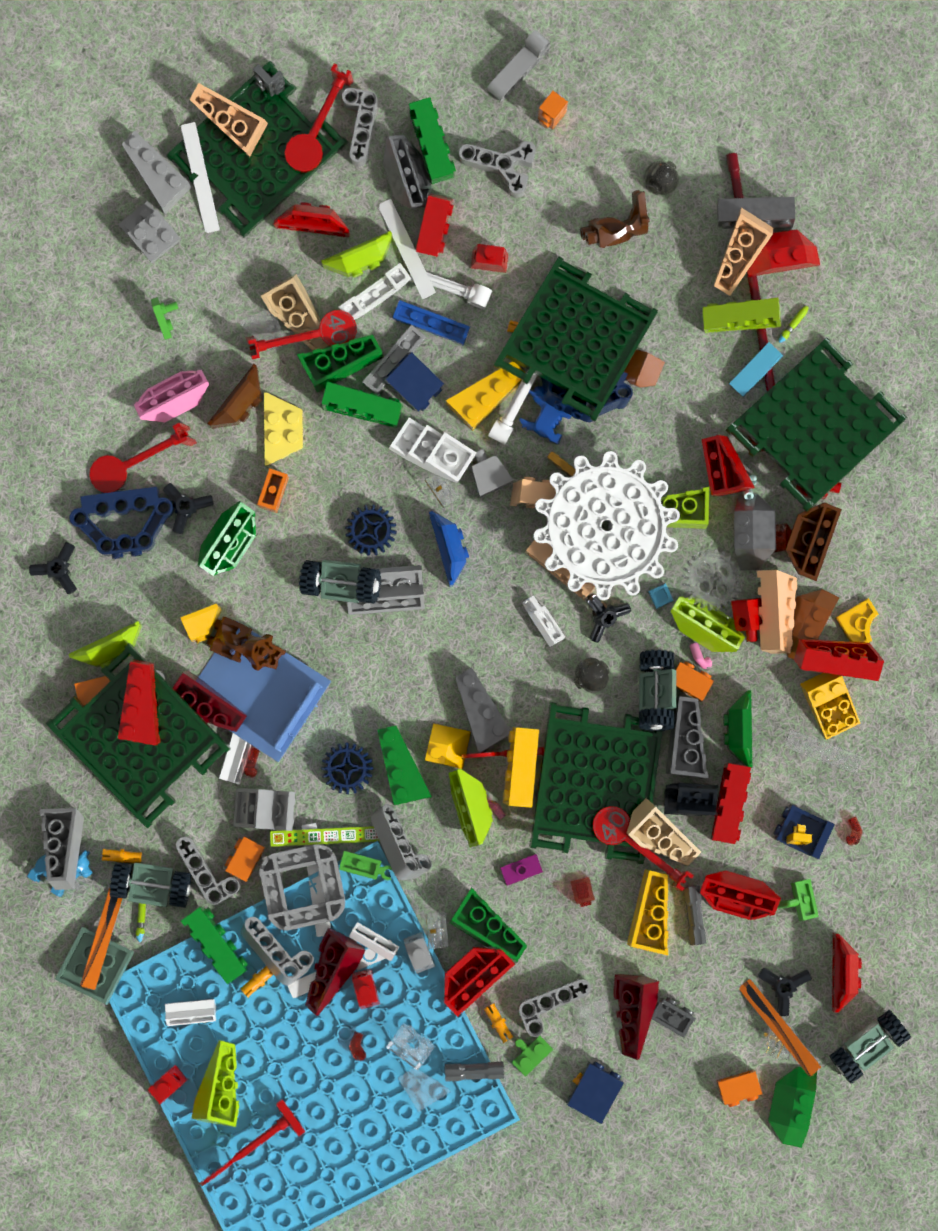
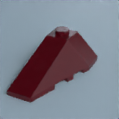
(208, 702)
(336, 964)
(637, 1003)

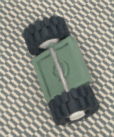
(340, 581)
(657, 690)
(150, 884)
(869, 1046)

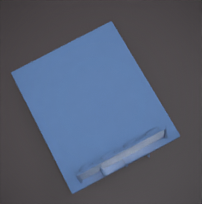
(272, 699)

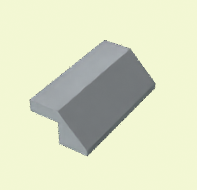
(399, 591)

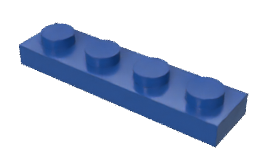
(431, 322)

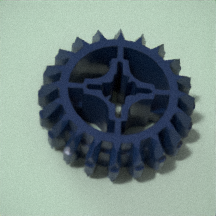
(378, 525)
(330, 768)

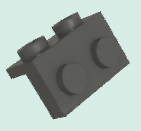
(271, 85)
(672, 1017)

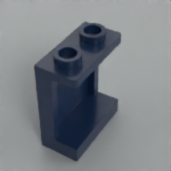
(414, 382)
(814, 825)
(595, 1092)

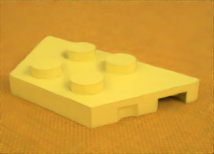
(281, 428)

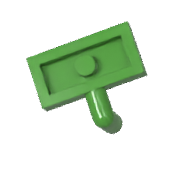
(161, 309)
(803, 900)
(531, 1054)

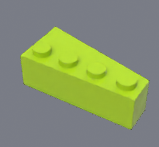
(742, 315)
(692, 507)

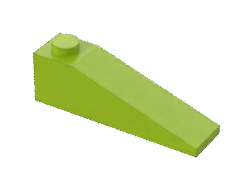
(217, 1093)

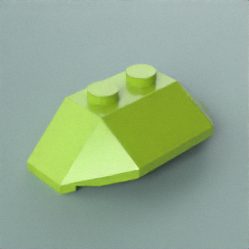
(360, 257)
(708, 628)
(107, 648)
(471, 806)

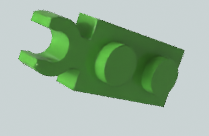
(363, 866)

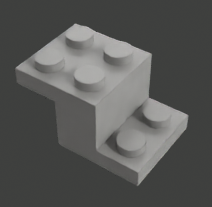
(149, 232)
(264, 809)

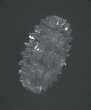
(696, 576)

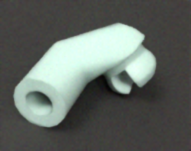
(748, 494)

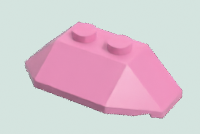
(172, 396)

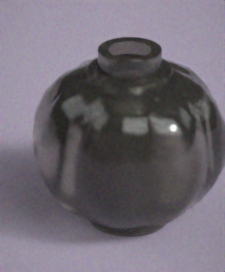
(661, 176)
(591, 675)

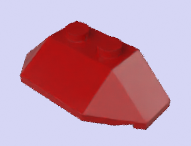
(313, 220)
(785, 252)
(739, 895)
(844, 973)
(474, 976)

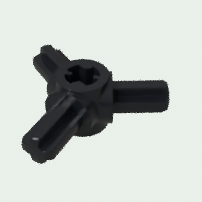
(182, 515)
(63, 574)
(604, 615)
(776, 981)

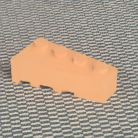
(235, 121)
(777, 610)

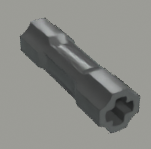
(694, 915)
(488, 1070)

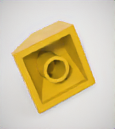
(201, 623)
(447, 746)

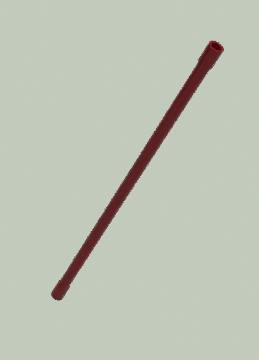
(733, 167)

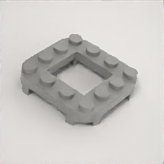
(274, 891)

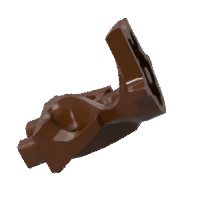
(612, 231)
(244, 644)

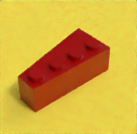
(840, 658)
(139, 710)
(730, 803)

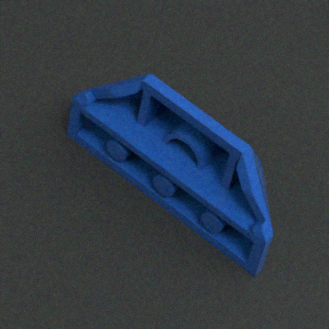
(449, 546)

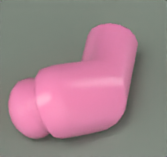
(698, 657)

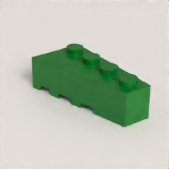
(431, 140)
(339, 361)
(361, 405)
(402, 773)
(486, 926)
(215, 944)

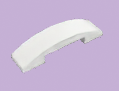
(376, 293)

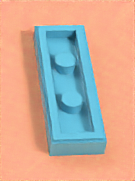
(756, 369)

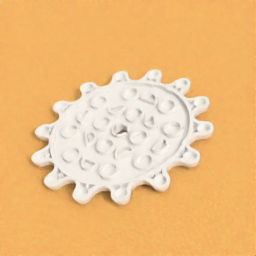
(635, 520)

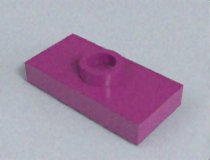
(521, 869)

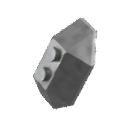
(406, 172)
(754, 532)

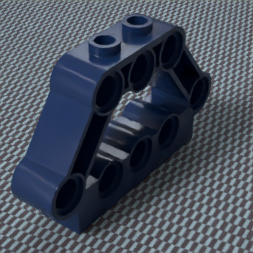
(614, 401)
(151, 528)

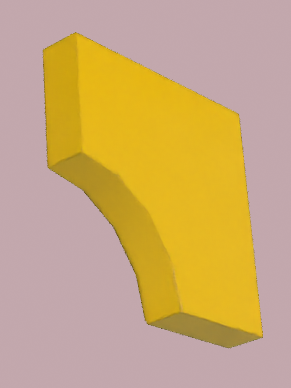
(857, 621)

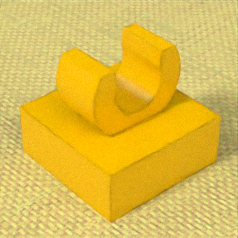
(798, 836)

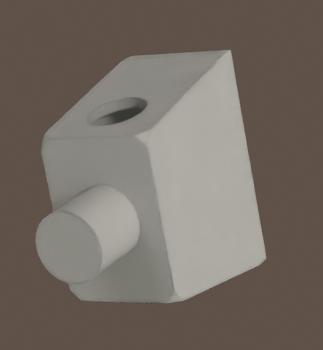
(489, 474)
(418, 952)

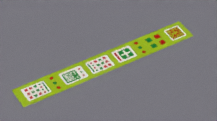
(323, 836)

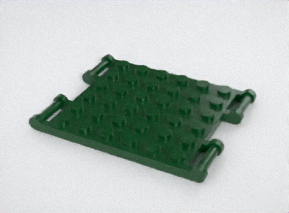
(265, 178)
(576, 337)
(816, 424)
(132, 769)
(590, 770)

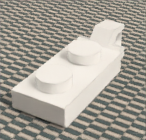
(543, 621)

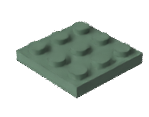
(113, 967)

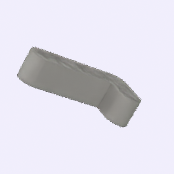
(519, 67)
(361, 128)
(396, 845)
(203, 868)
(254, 932)
(555, 1003)

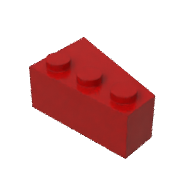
(434, 225)
(724, 467)

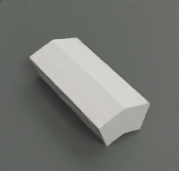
(235, 760)
(371, 944)
(190, 1012)

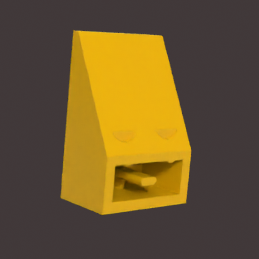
(830, 703)

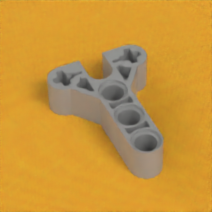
(513, 158)

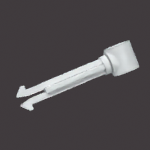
(476, 295)
(502, 429)

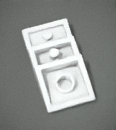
(432, 450)

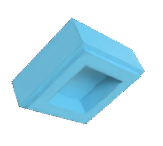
(660, 596)

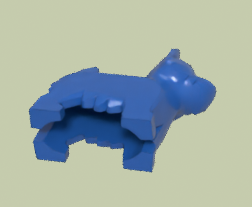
(547, 418)

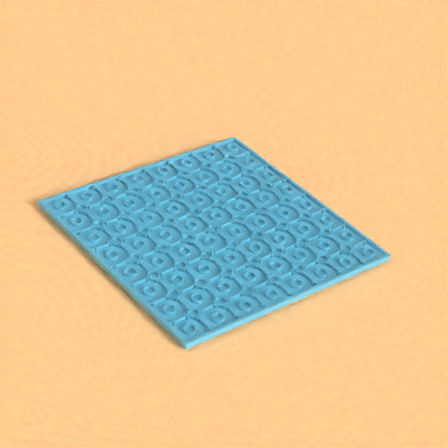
(354, 1112)

